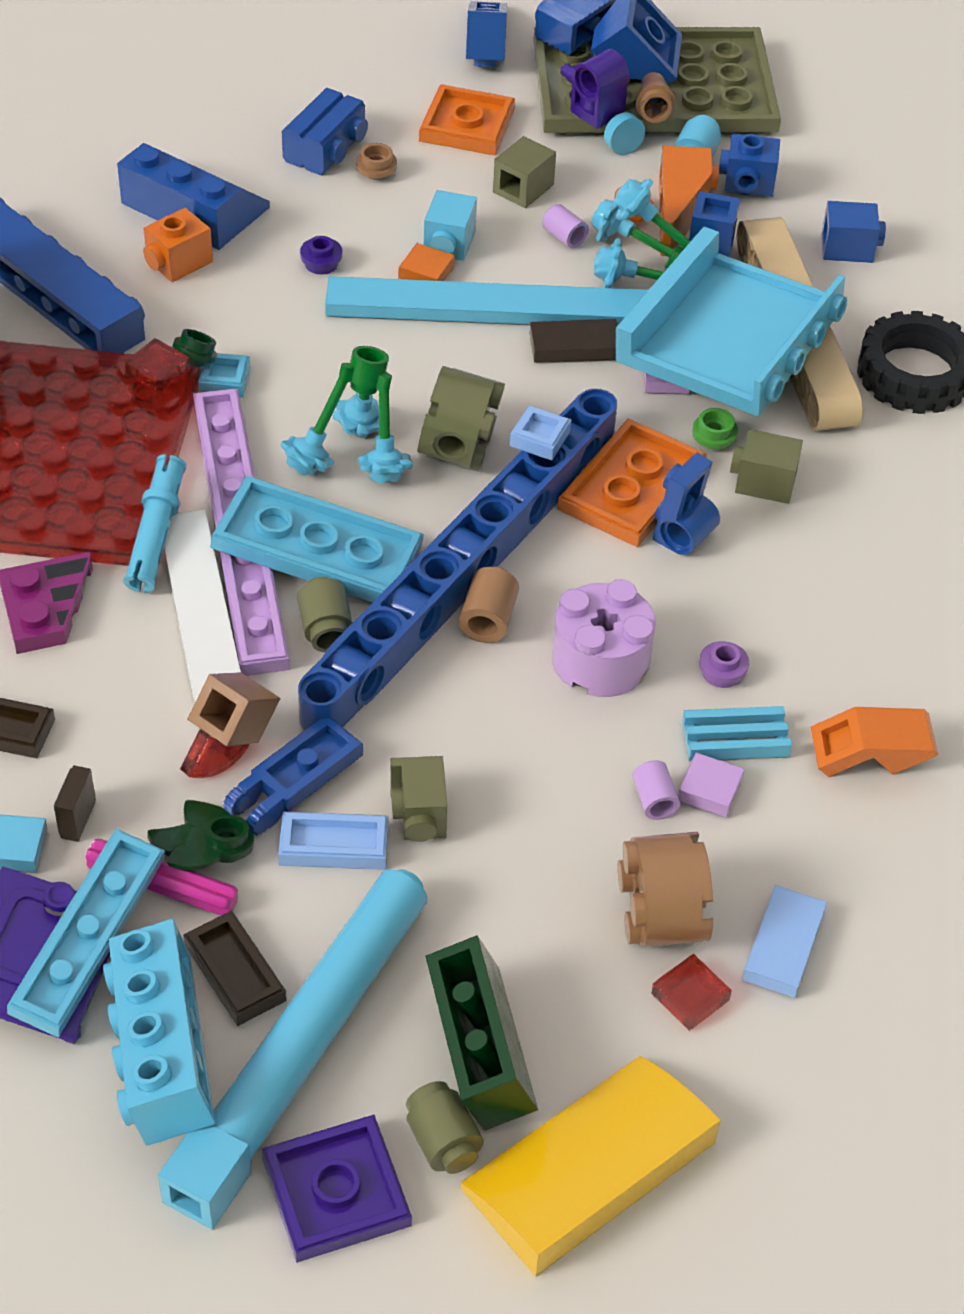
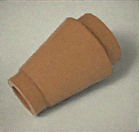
(655, 99)

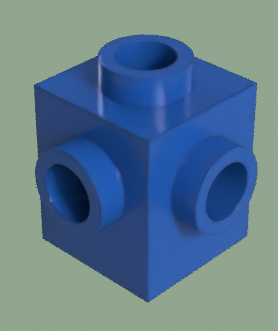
(750, 164)

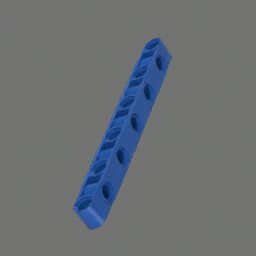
(440, 577)

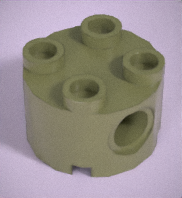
(460, 418)

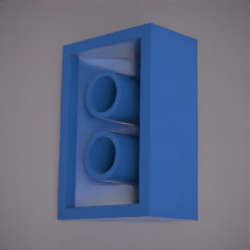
(164, 184)

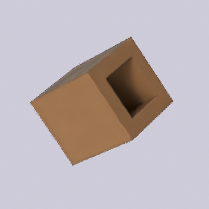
(233, 708)

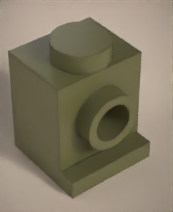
(419, 796)

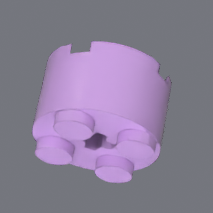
(603, 637)

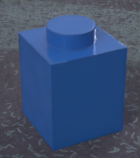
(851, 231)

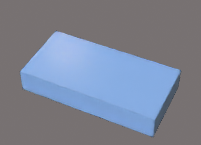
(333, 840)
(784, 941)

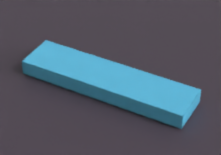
(81, 936)

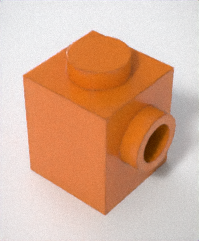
(177, 245)

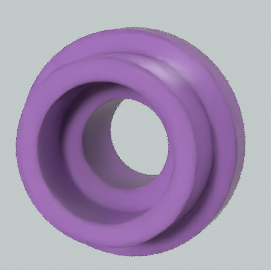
(723, 664)

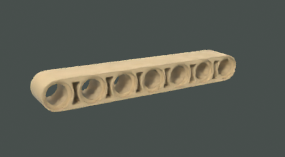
(825, 380)

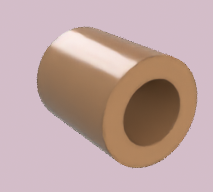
(489, 604)

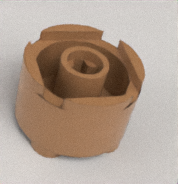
(667, 889)

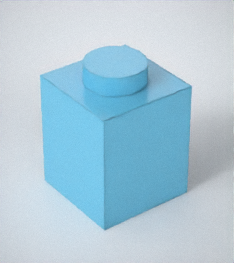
(451, 223)

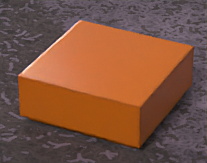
(426, 264)

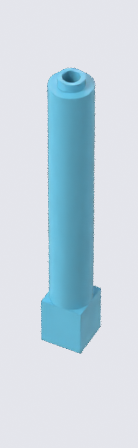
(217, 1159)

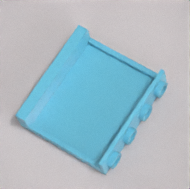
(726, 326)

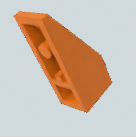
(681, 177)

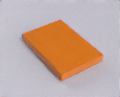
(625, 482)

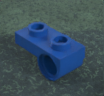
(685, 513)

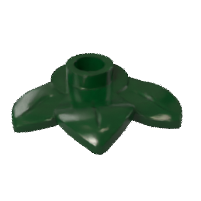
(205, 838)

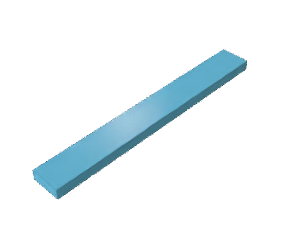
(474, 301)

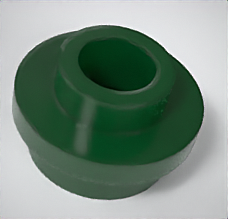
(197, 346)

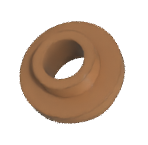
(376, 161)

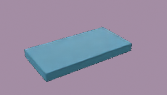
(314, 539)

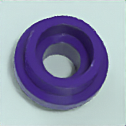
(321, 254)

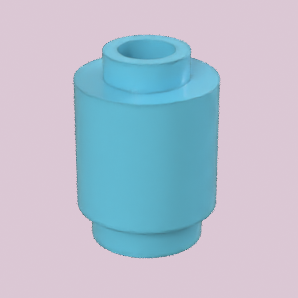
(700, 132)

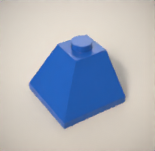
(642, 37)

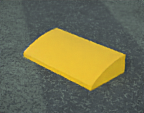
(591, 1162)

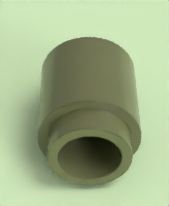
(323, 611)
(443, 1127)

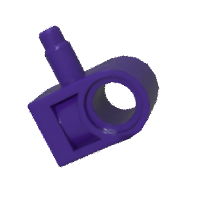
(598, 87)

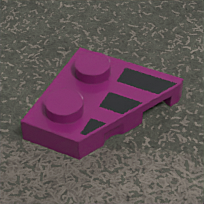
(43, 599)

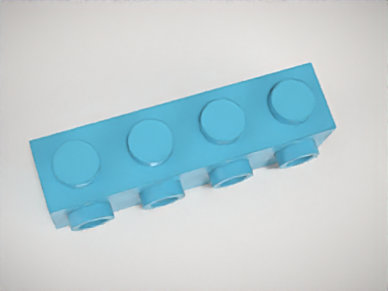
(158, 1034)

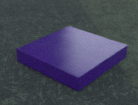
(336, 1188)

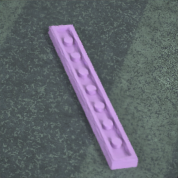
(248, 586)

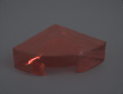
(210, 757)

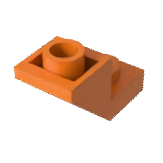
(890, 735)

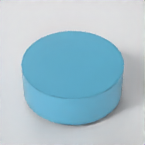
(624, 133)

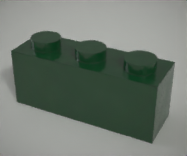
(481, 1033)

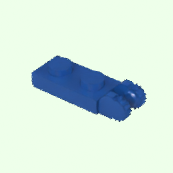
(294, 773)

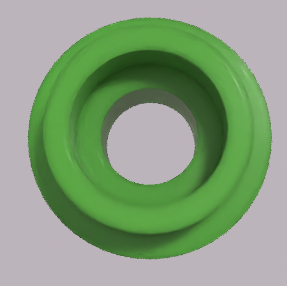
(715, 428)

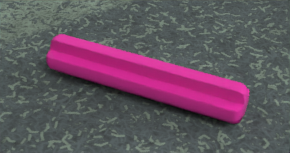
(183, 885)

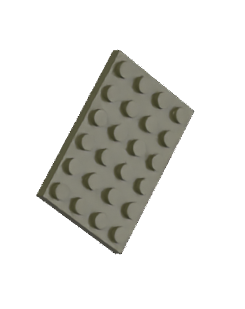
(719, 76)

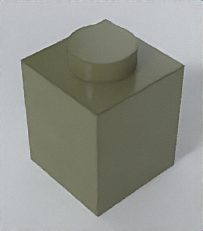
(524, 172)
(766, 465)

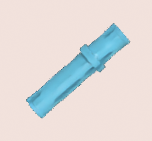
(159, 506)

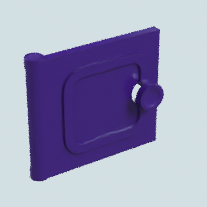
(23, 933)

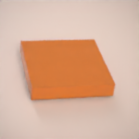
(467, 119)

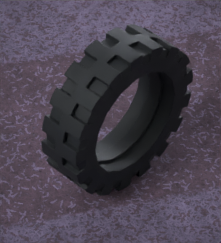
(907, 389)

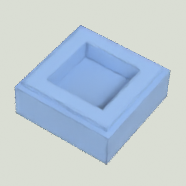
(540, 432)

